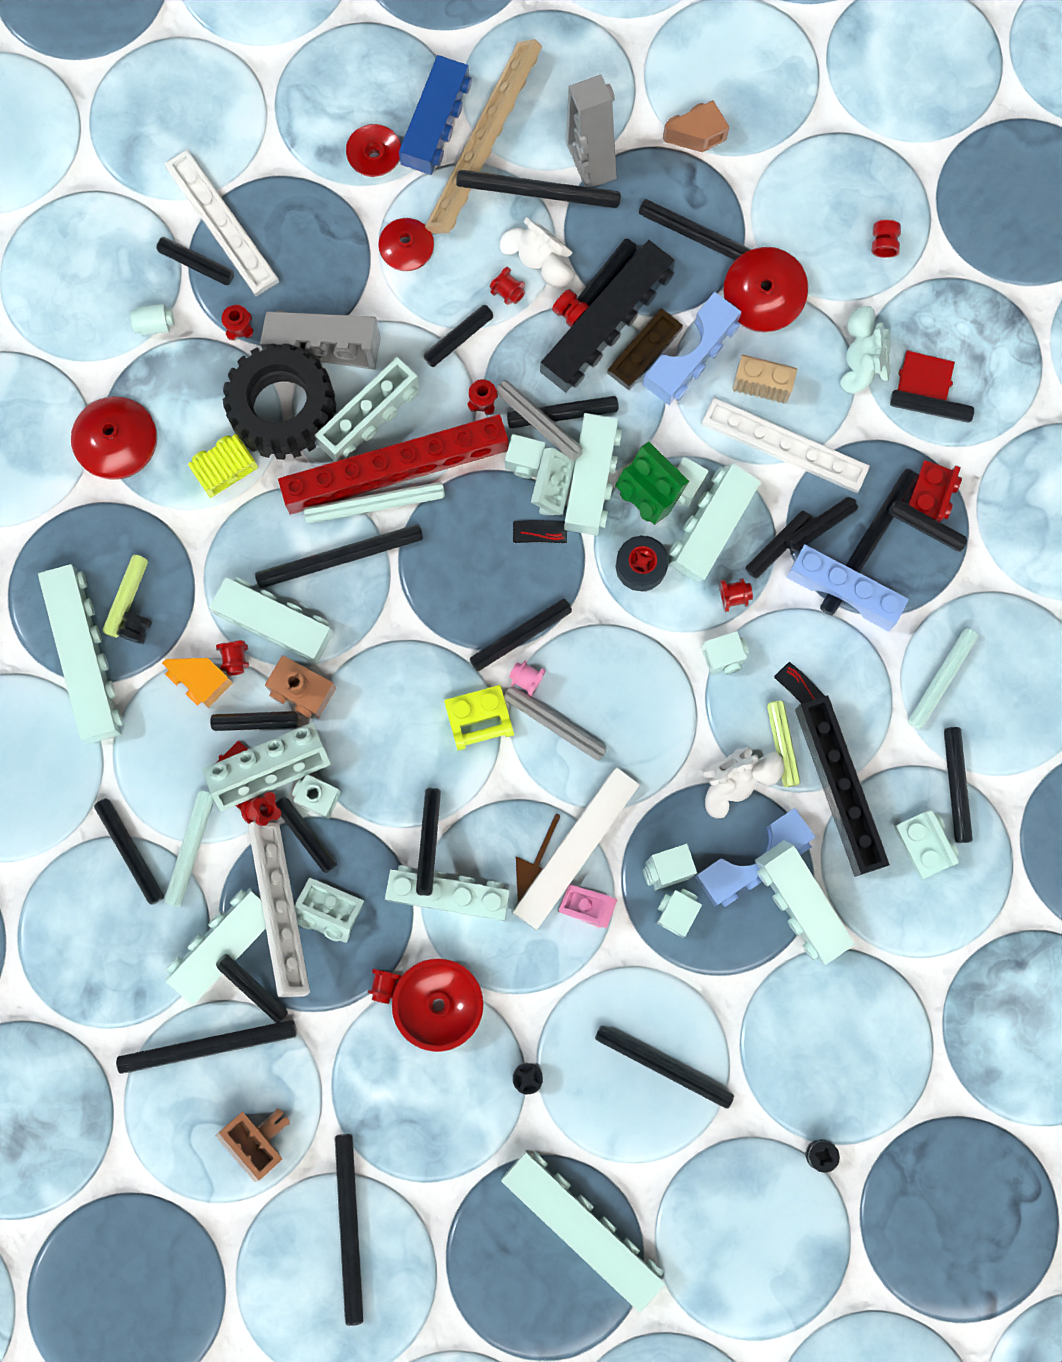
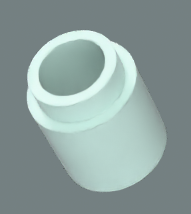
(152, 319)

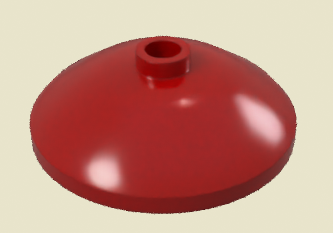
(768, 309)
(124, 450)
(415, 1011)

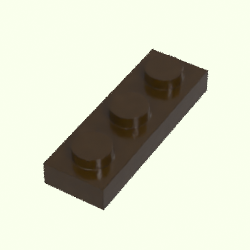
(645, 349)

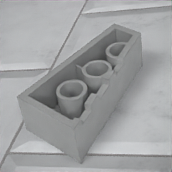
(591, 130)
(329, 338)

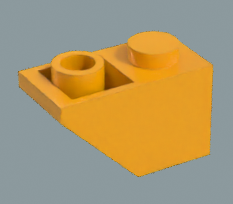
(200, 676)

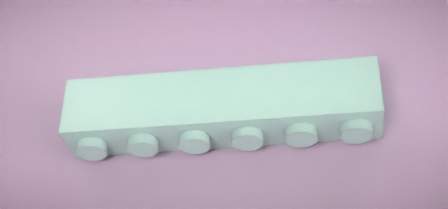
(80, 654)
(584, 1232)

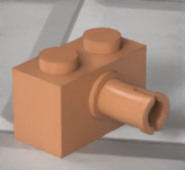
(300, 687)
(252, 1144)

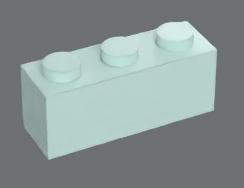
(669, 867)

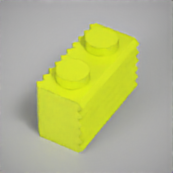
(222, 465)

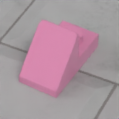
(587, 906)

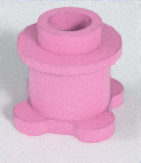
(526, 677)

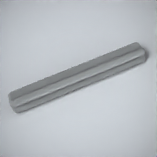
(539, 420)
(555, 723)

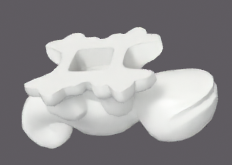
(539, 250)
(737, 777)

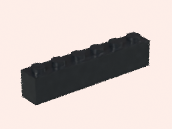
(607, 316)
(841, 786)

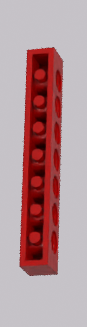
(394, 464)

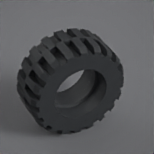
(268, 368)

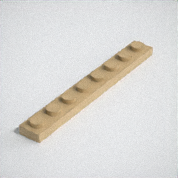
(484, 134)

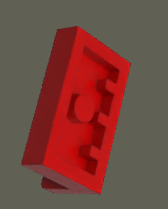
(934, 490)

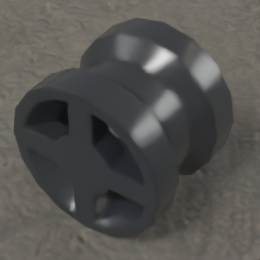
(134, 628)
(532, 1073)
(816, 1153)

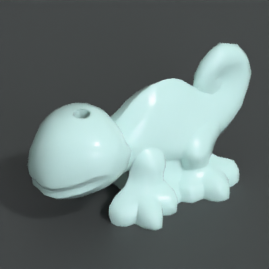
(868, 352)

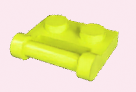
(475, 708)

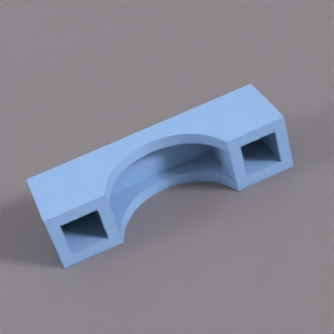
(671, 374)
(827, 575)
(724, 879)

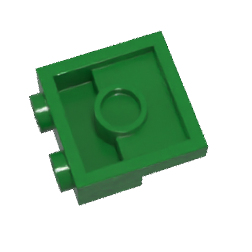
(651, 484)

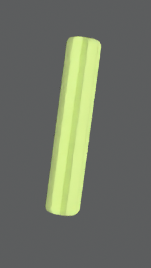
(125, 594)
(783, 742)

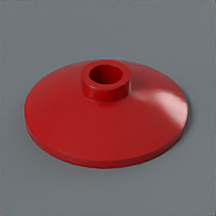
(369, 140)
(406, 255)

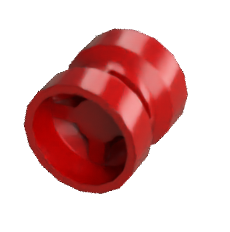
(886, 238)
(569, 307)

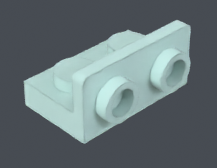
(552, 482)
(927, 844)
(327, 910)

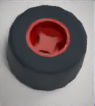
(642, 553)

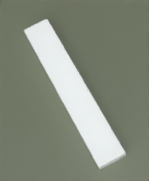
(221, 223)
(785, 445)
(575, 848)
(278, 910)

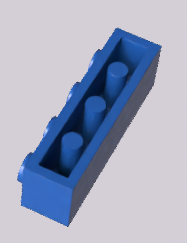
(434, 115)

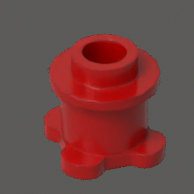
(507, 287)
(237, 328)
(482, 403)
(735, 594)
(233, 657)
(261, 809)
(383, 986)

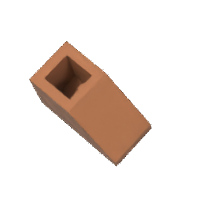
(698, 129)

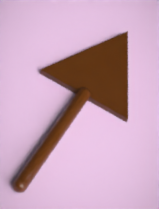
(526, 871)

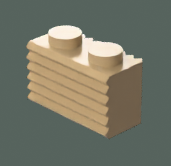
(764, 379)

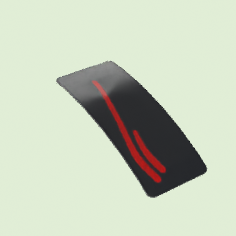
(539, 531)
(797, 683)

